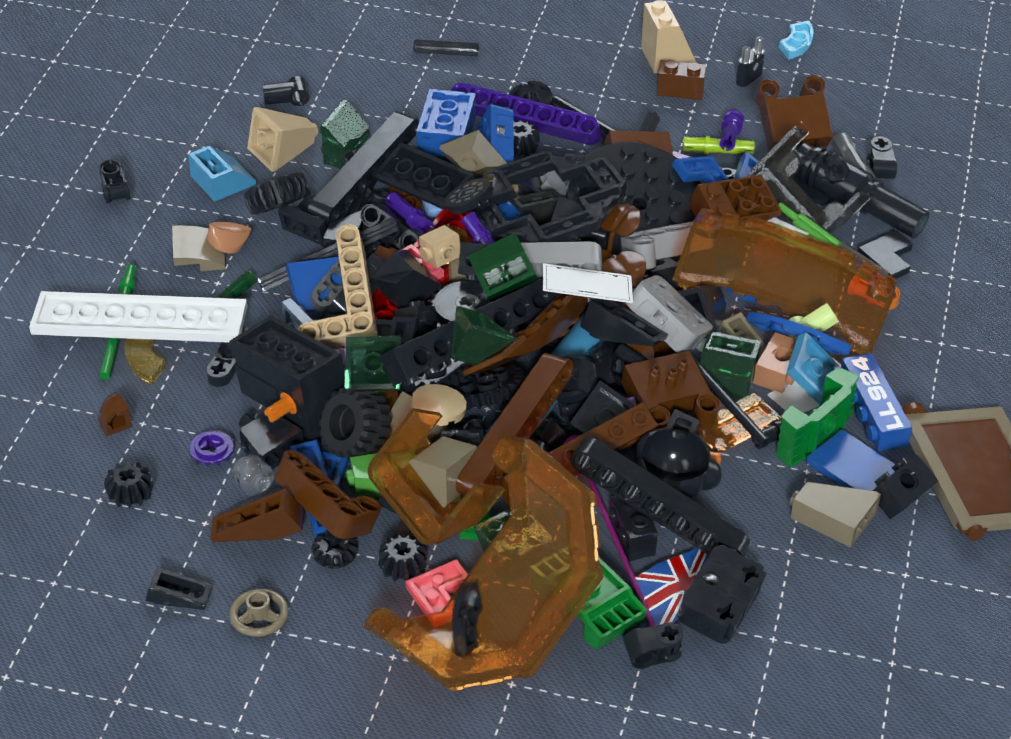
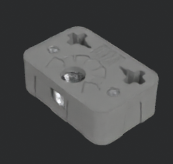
(670, 312)

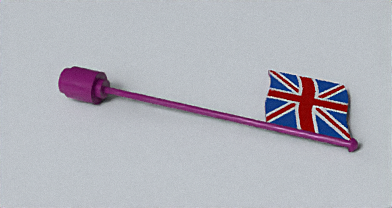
(662, 585)

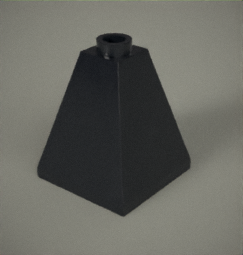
(708, 302)

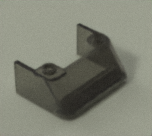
(777, 170)

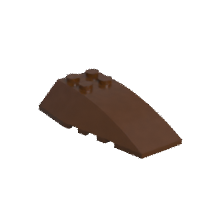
(546, 327)

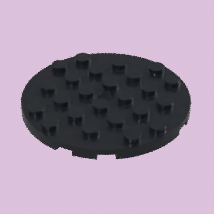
(648, 180)

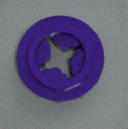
(218, 440)

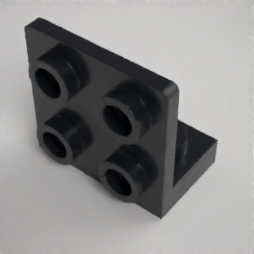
(303, 224)

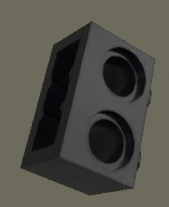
(633, 529)

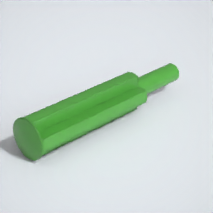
(809, 226)

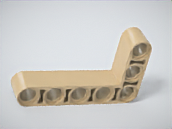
(355, 295)

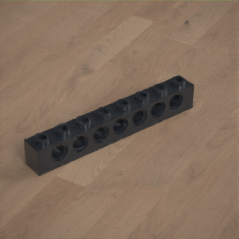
(508, 312)

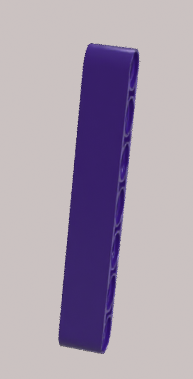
(537, 113)

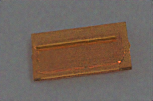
(729, 432)

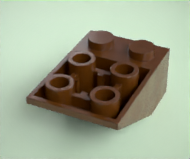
(739, 195)

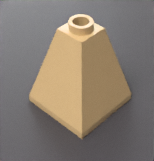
(279, 136)

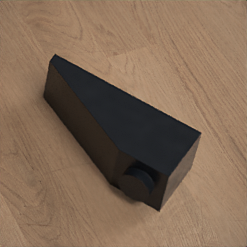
(616, 323)

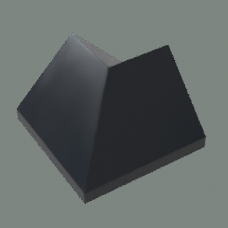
(404, 280)

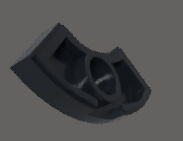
(464, 618)

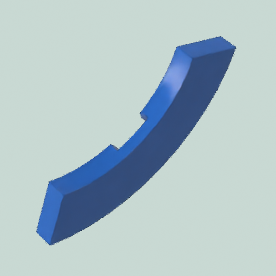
(785, 327)

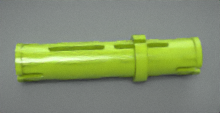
(713, 145)

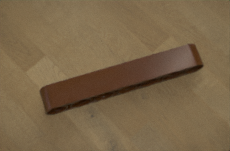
(518, 418)

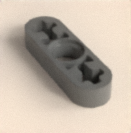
(322, 285)

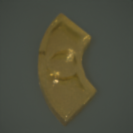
(142, 359)

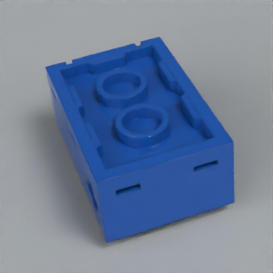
(445, 118)

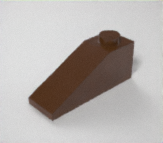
(262, 519)

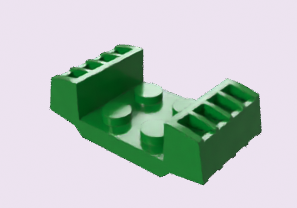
(805, 433)
(610, 610)

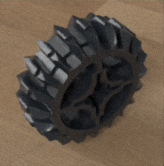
(276, 192)

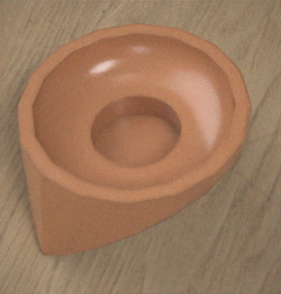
(227, 236)

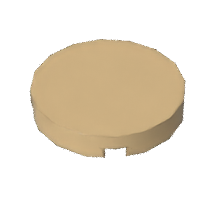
(440, 399)

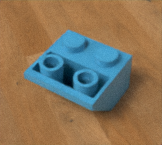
(218, 173)

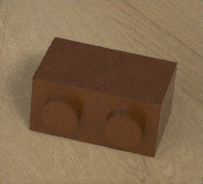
(681, 79)

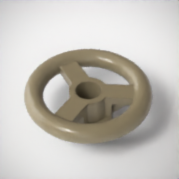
(258, 609)

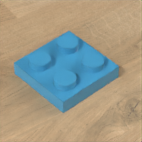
(810, 366)

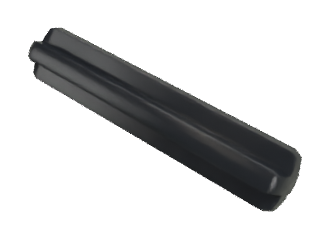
(446, 47)

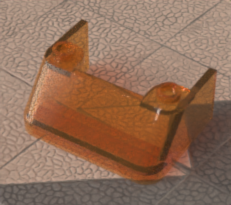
(409, 494)

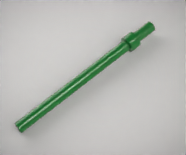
(126, 287)

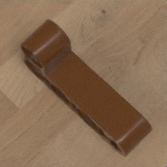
(324, 499)

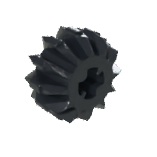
(525, 138)
(128, 484)
(402, 558)

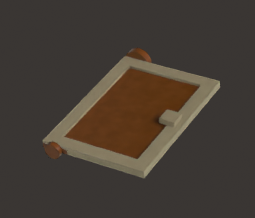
(972, 462)

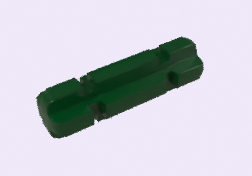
(239, 286)

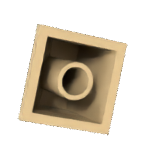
(663, 36)

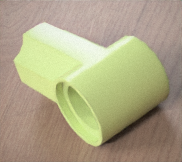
(819, 319)

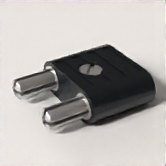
(751, 63)

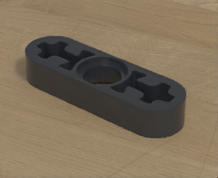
(214, 374)

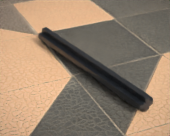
(368, 236)

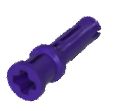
(731, 127)

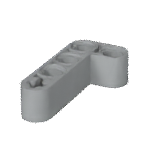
(657, 242)
(570, 254)

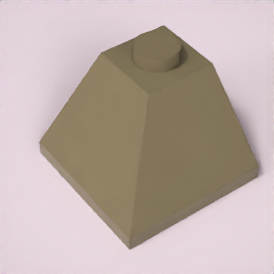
(473, 154)

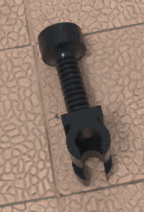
(471, 433)

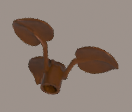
(623, 221)

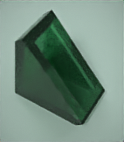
(477, 336)

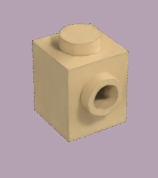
(439, 246)

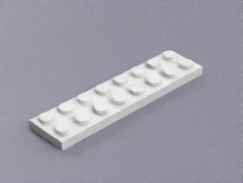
(138, 316)

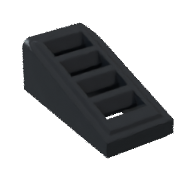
(166, 596)

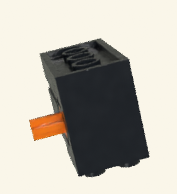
(287, 372)

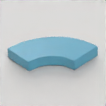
(798, 41)

